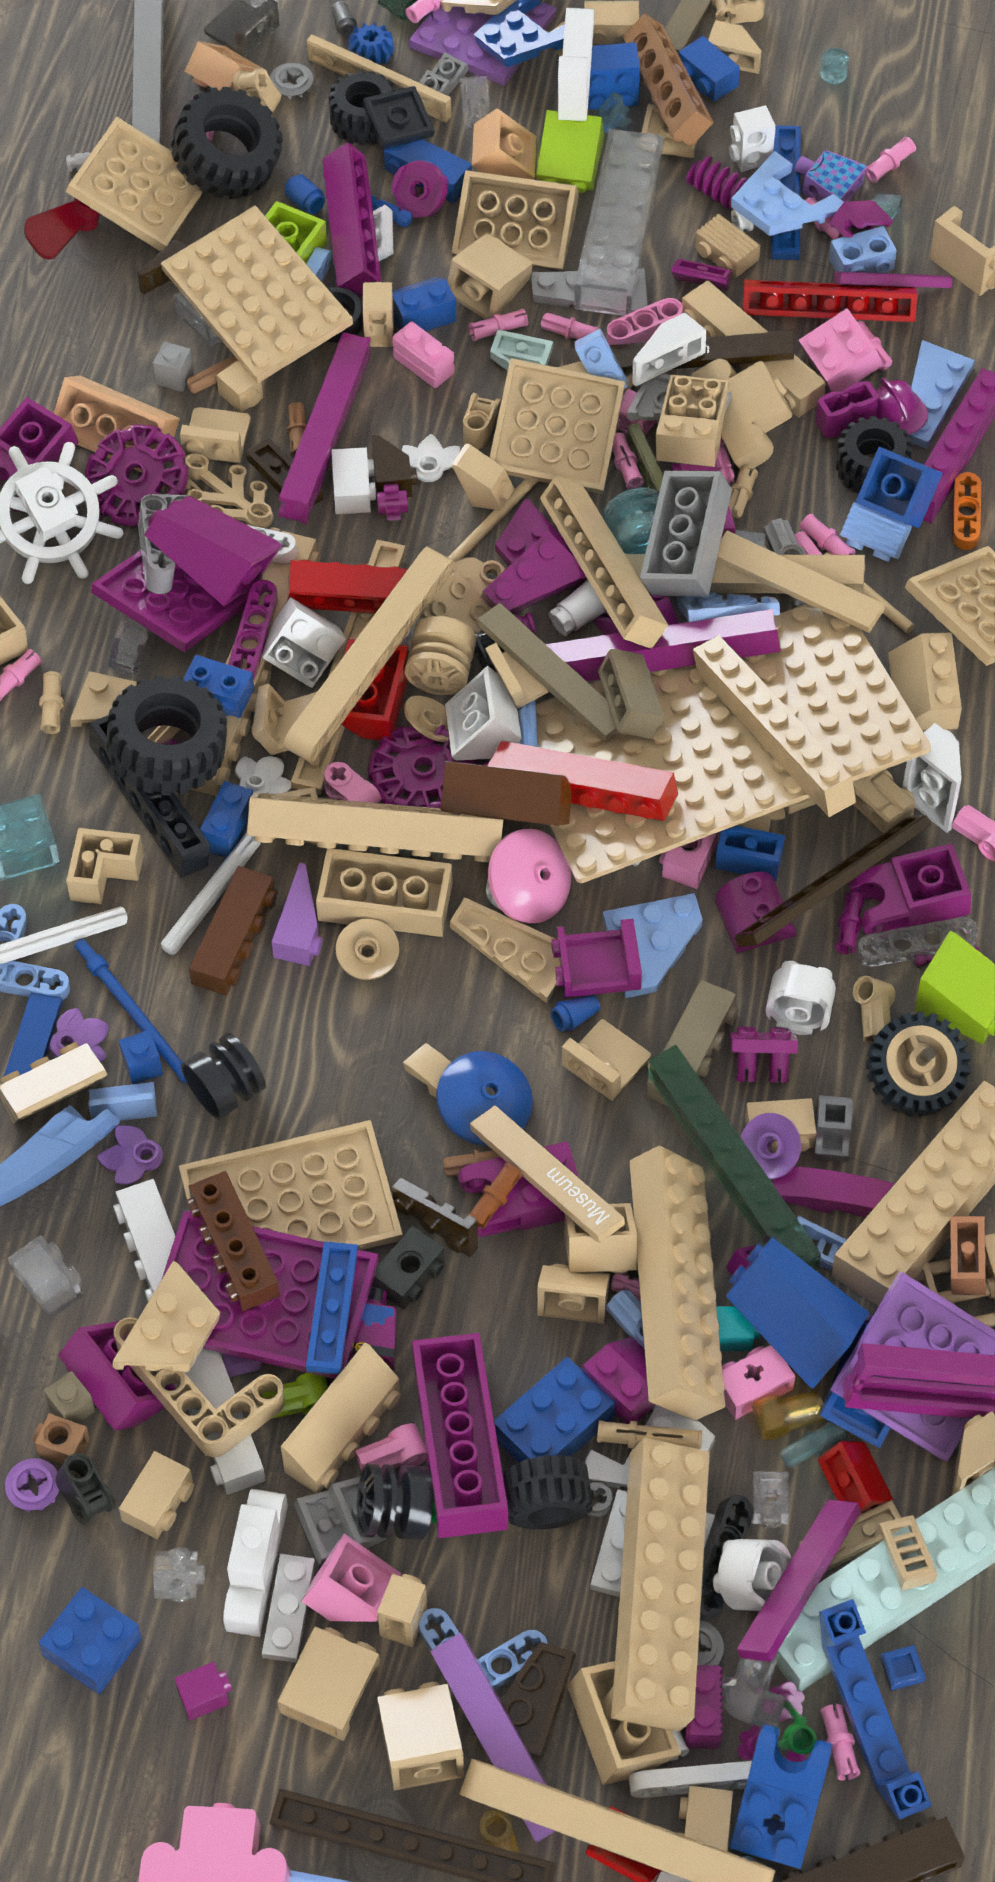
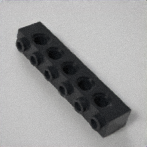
(161, 814)

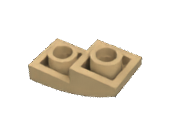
(427, 1066)

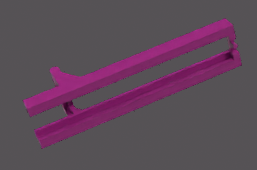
(920, 1396)

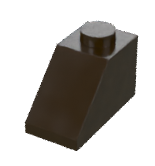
(392, 466)

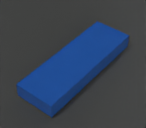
(34, 1032)

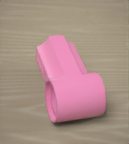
(978, 829)
(401, 1448)

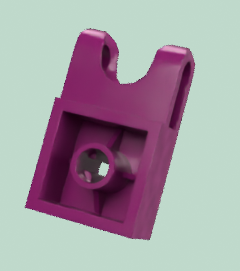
(37, 435)
(914, 890)
(526, 1204)

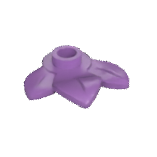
(73, 1028)
(127, 1155)

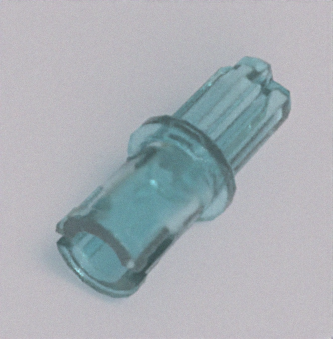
(812, 1444)

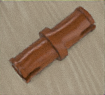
(495, 1194)

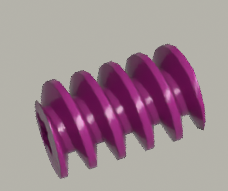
(714, 182)

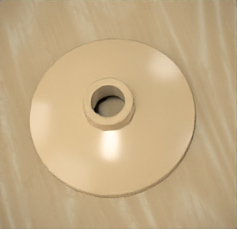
(422, 711)
(367, 935)

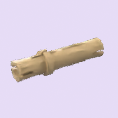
(632, 1434)

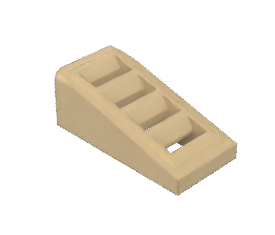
(913, 1578)

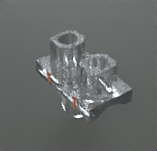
(474, 99)

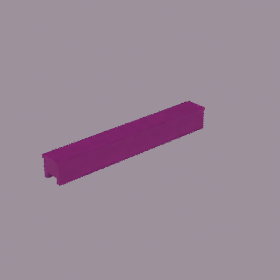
(324, 427)
(745, 633)

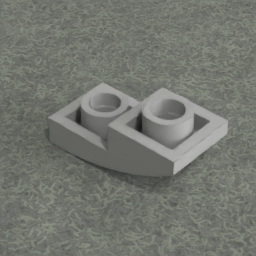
(445, 74)

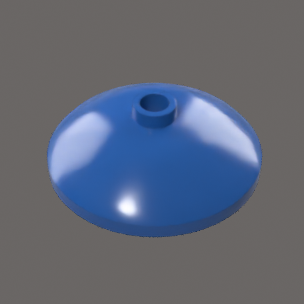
(463, 1095)

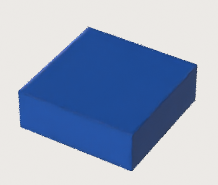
(902, 1667)

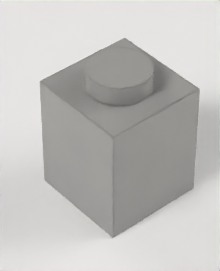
(173, 366)

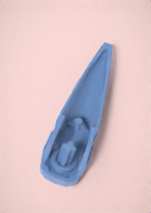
(52, 1150)

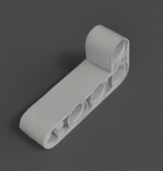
(156, 564)

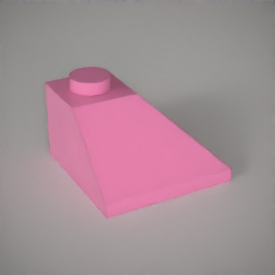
(349, 1584)

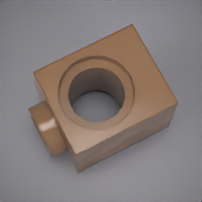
(55, 1426)

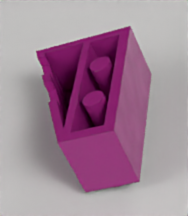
(534, 576)

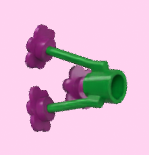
(796, 1738)

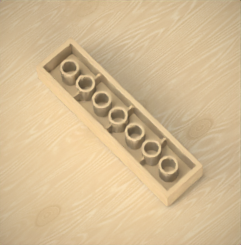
(373, 825)
(916, 1212)
(676, 1284)
(661, 1585)

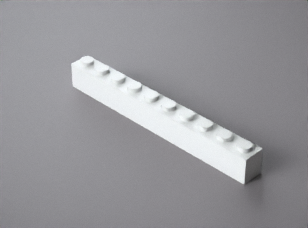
(152, 1239)

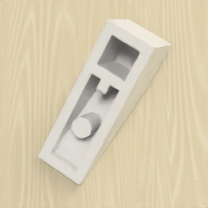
(669, 347)

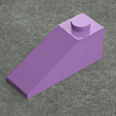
(297, 929)

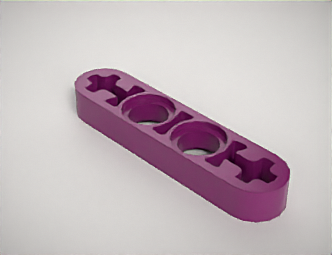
(256, 632)

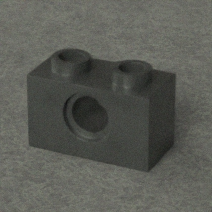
(412, 1250)

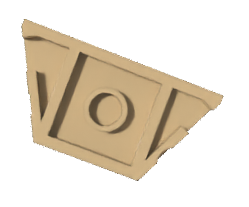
(170, 1327)

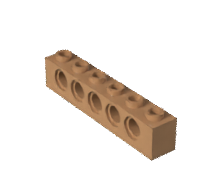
(668, 81)

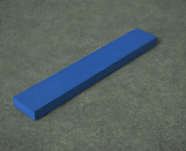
(788, 144)

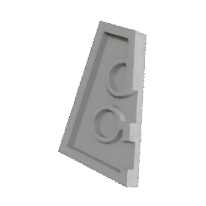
(651, 397)

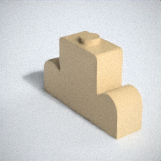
(754, 409)

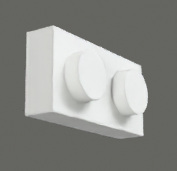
(384, 231)

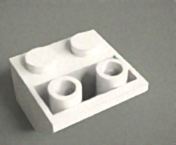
(302, 642)

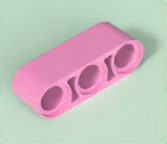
(642, 323)

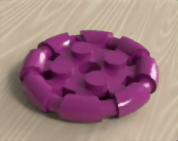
(139, 456)
(406, 778)

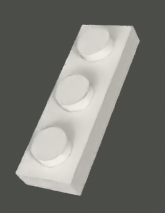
(287, 1610)

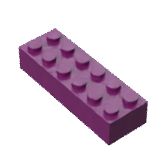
(459, 1435)

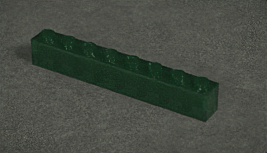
(728, 1155)

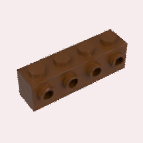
(233, 1240)

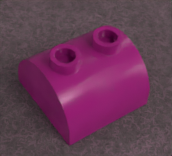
(746, 901)

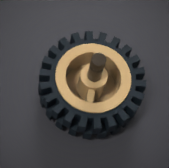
(918, 1064)

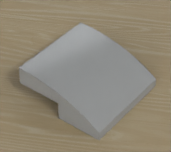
(329, 1516)

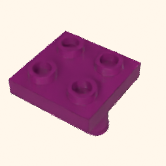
(777, 1042)

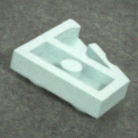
(520, 347)

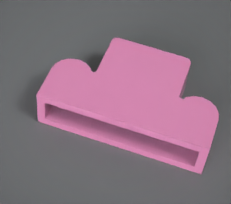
(215, 1847)

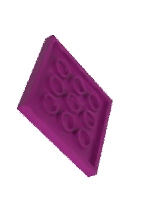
(179, 616)

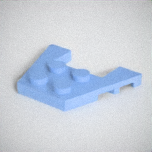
(773, 205)

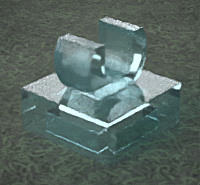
(614, 113)

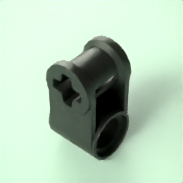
(87, 1494)

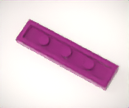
(893, 279)

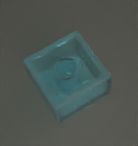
(25, 838)

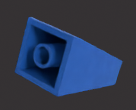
(796, 1309)

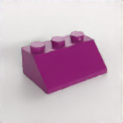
(116, 1393)

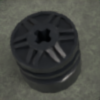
(219, 1078)
(395, 1501)

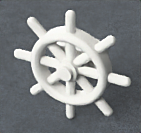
(52, 513)

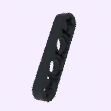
(713, 1550)

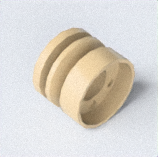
(440, 655)

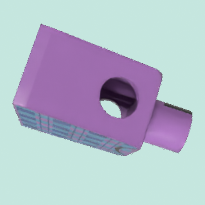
(830, 176)

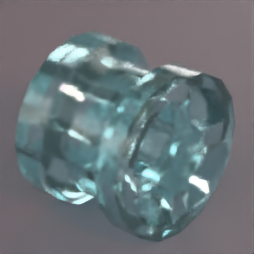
(834, 65)

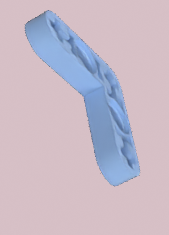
(12, 970)
(503, 1651)

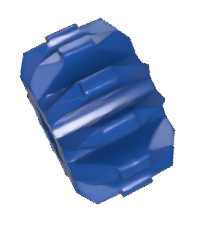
(372, 43)

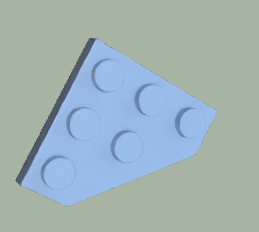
(714, 606)
(661, 934)

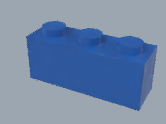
(449, 164)

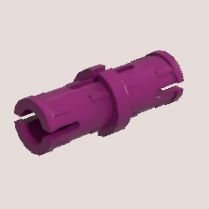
(849, 923)

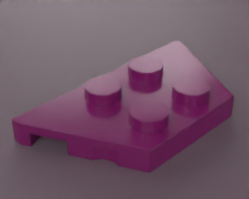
(523, 532)

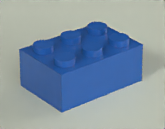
(554, 1415)

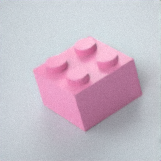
(841, 352)

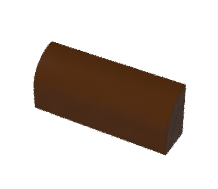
(506, 793)

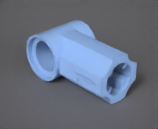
(628, 1314)

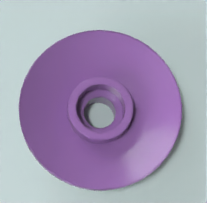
(762, 1133)

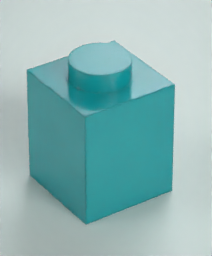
(735, 1330)

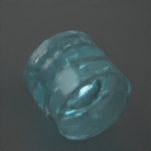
(631, 518)

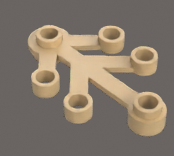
(254, 514)

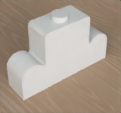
(253, 1561)

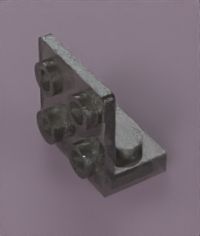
(244, 26)

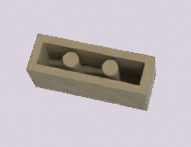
(631, 693)

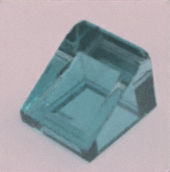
(889, 203)

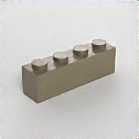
(701, 1029)

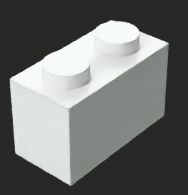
(351, 480)

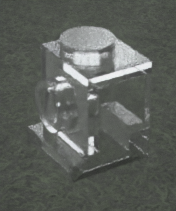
(770, 1485)

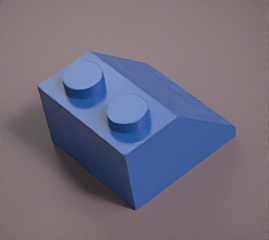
(425, 303)

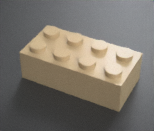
(391, 889)

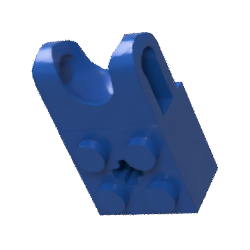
(784, 1790)

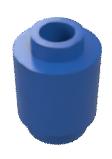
(304, 194)

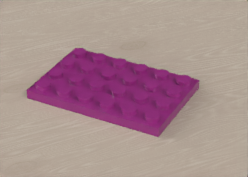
(279, 1328)

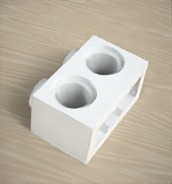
(752, 138)

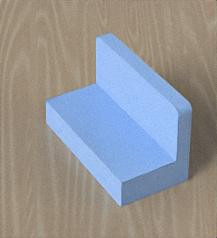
(124, 1101)

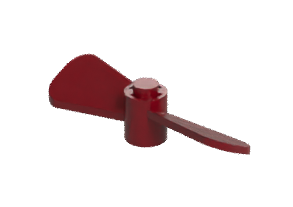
(56, 227)

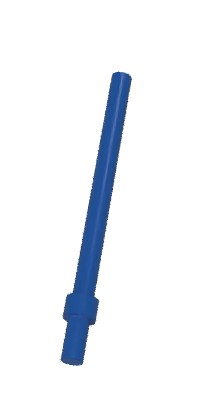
(99, 967)

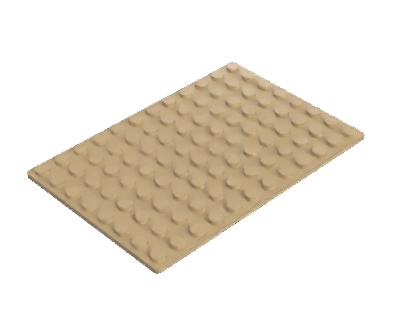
(719, 767)

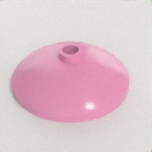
(517, 879)

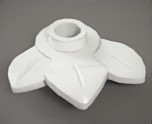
(431, 458)
(263, 775)

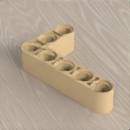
(209, 1418)

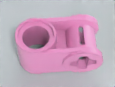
(346, 784)

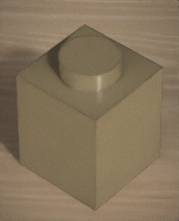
(69, 1399)

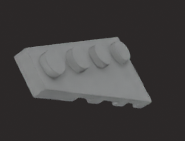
(559, 289)

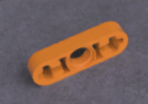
(961, 520)

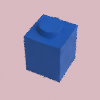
(140, 1057)

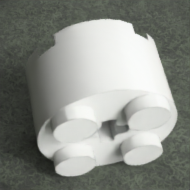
(801, 997)
(749, 1572)

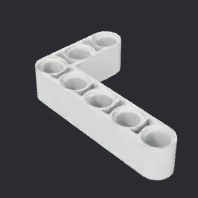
(575, 65)

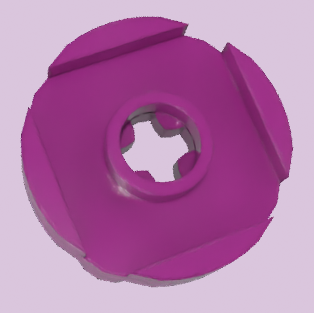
(434, 183)

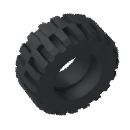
(236, 115)
(166, 704)

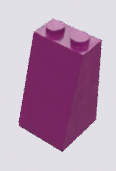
(212, 547)

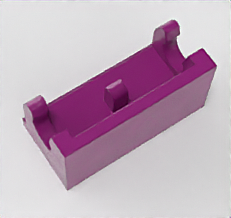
(859, 215)

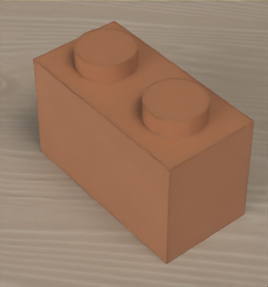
(968, 1255)

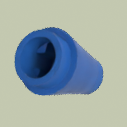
(573, 1012)

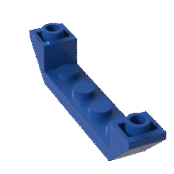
(867, 1713)

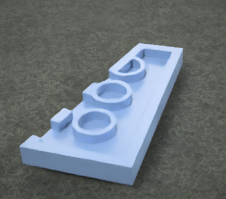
(937, 383)

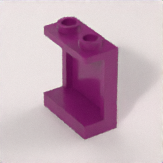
(598, 961)

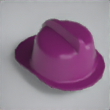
(901, 405)

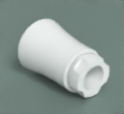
(577, 609)

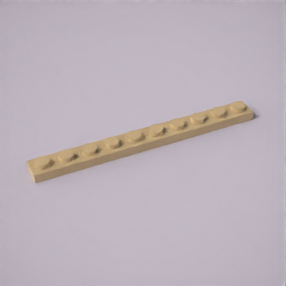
(312, 773)

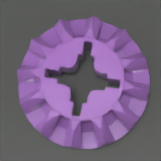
(18, 1480)

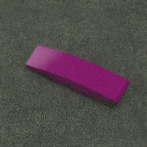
(831, 1190)

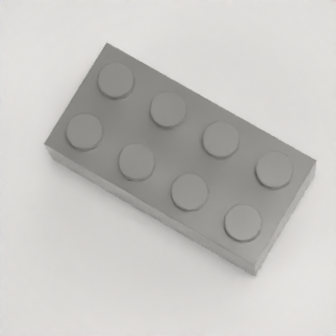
(686, 533)

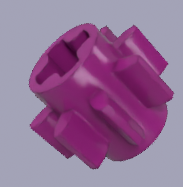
(392, 502)

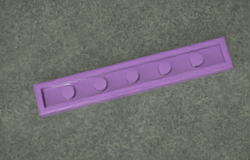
(487, 1715)

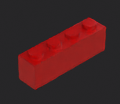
(341, 586)

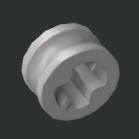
(601, 1509)

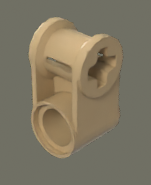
(739, 10)
(259, 85)
(480, 420)

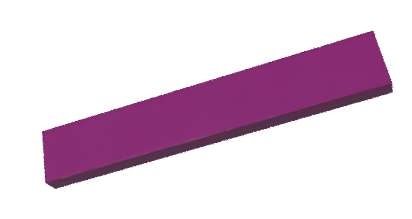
(798, 1581)

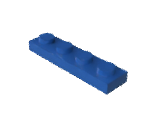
(332, 1308)

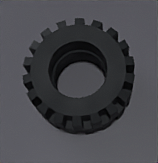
(346, 107)
(864, 439)
(547, 1492)

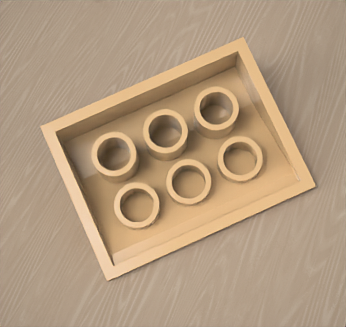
(521, 212)

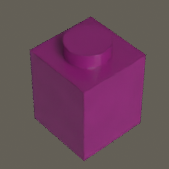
(203, 1690)

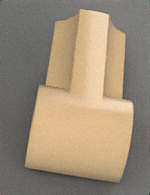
(875, 1003)

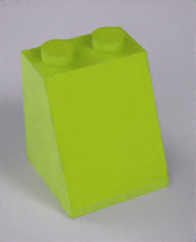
(570, 151)
(960, 989)

